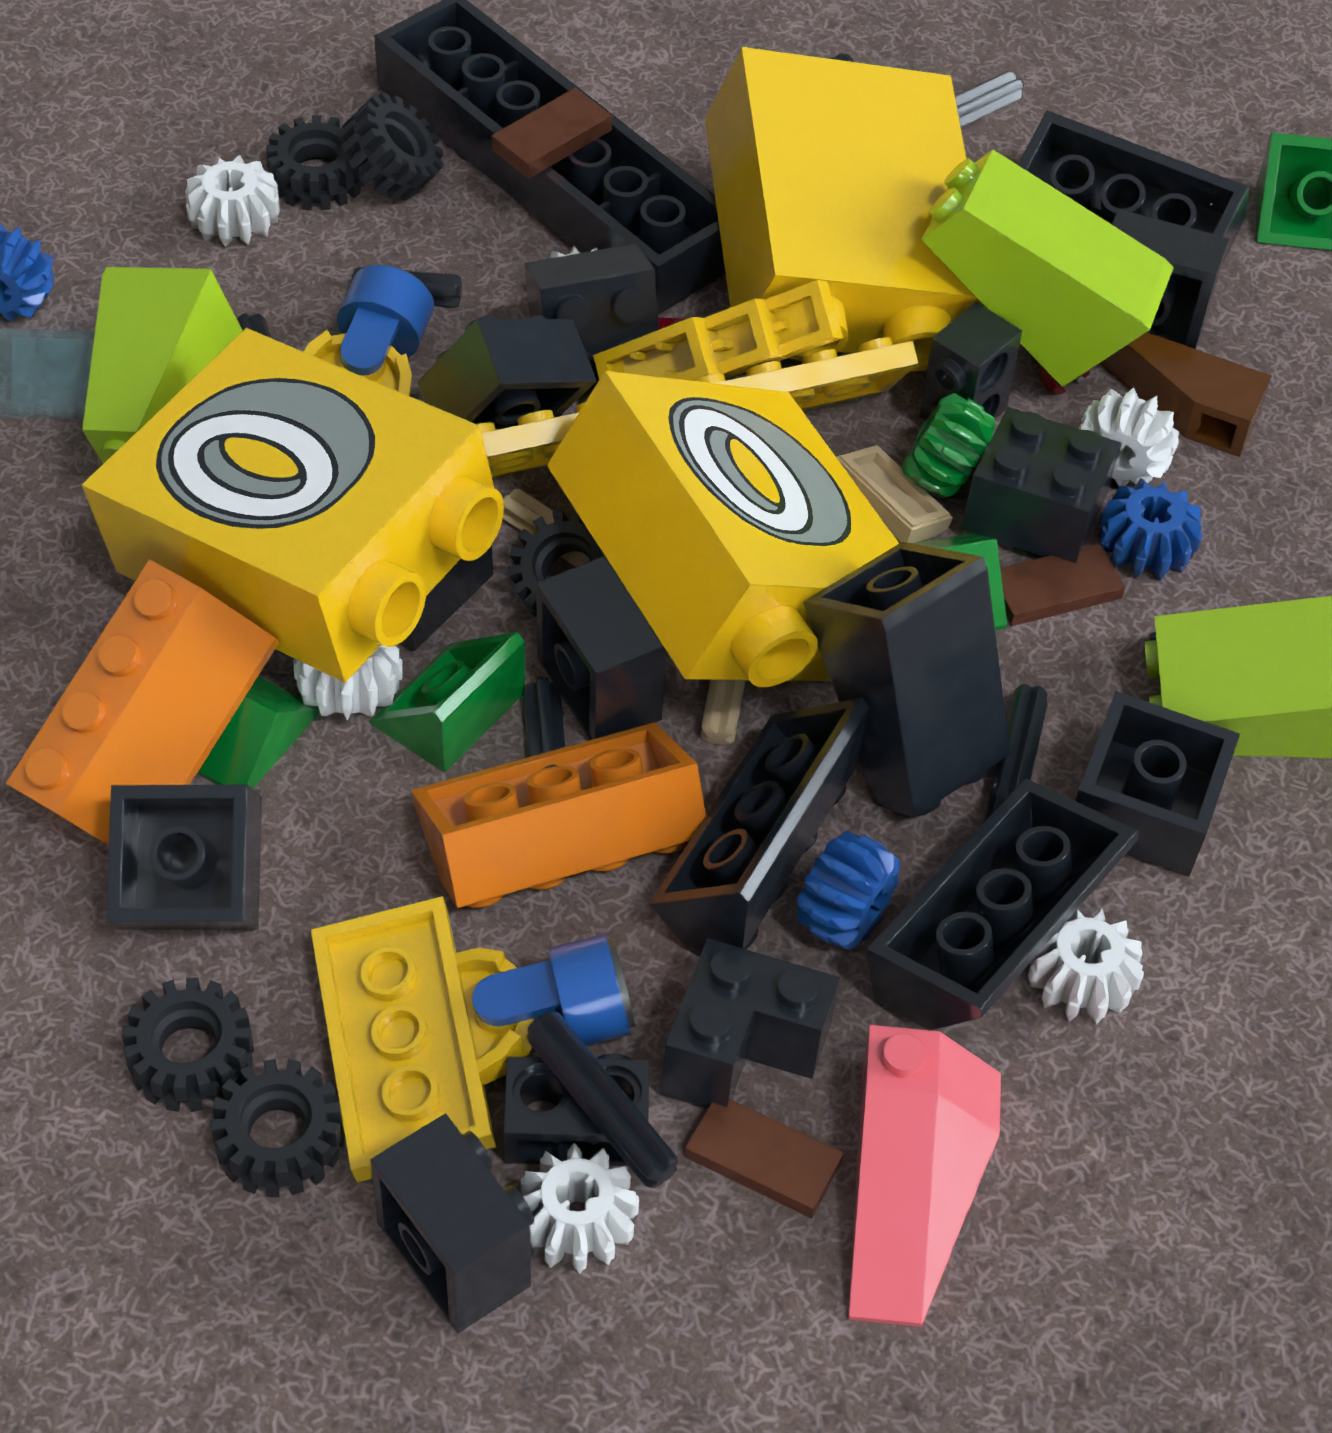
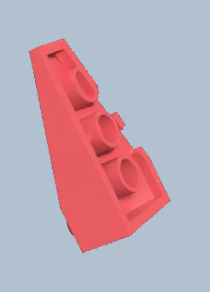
(920, 1156)

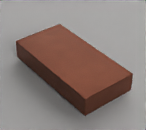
(551, 133)
(1059, 586)
(765, 1156)

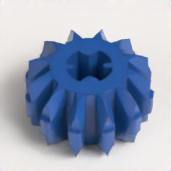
(24, 274)
(1150, 528)
(848, 890)

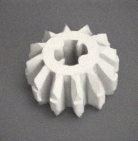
(232, 200)
(1143, 430)
(369, 687)
(1088, 966)
(595, 1229)

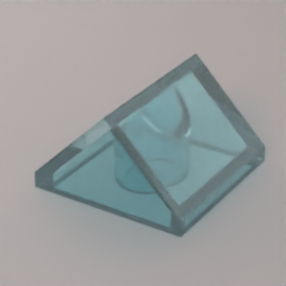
(44, 372)

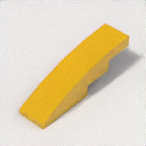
(732, 338)

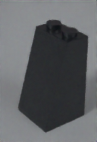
(923, 654)

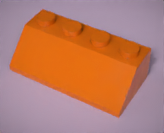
(144, 700)
(540, 824)

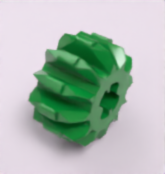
(949, 445)

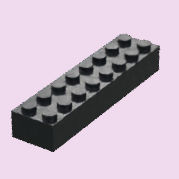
(609, 194)

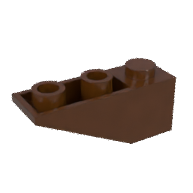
(1210, 396)

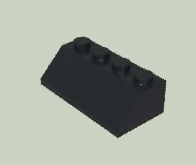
(1117, 174)
(762, 825)
(994, 907)

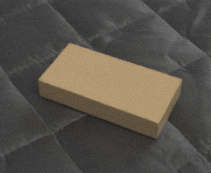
(902, 505)

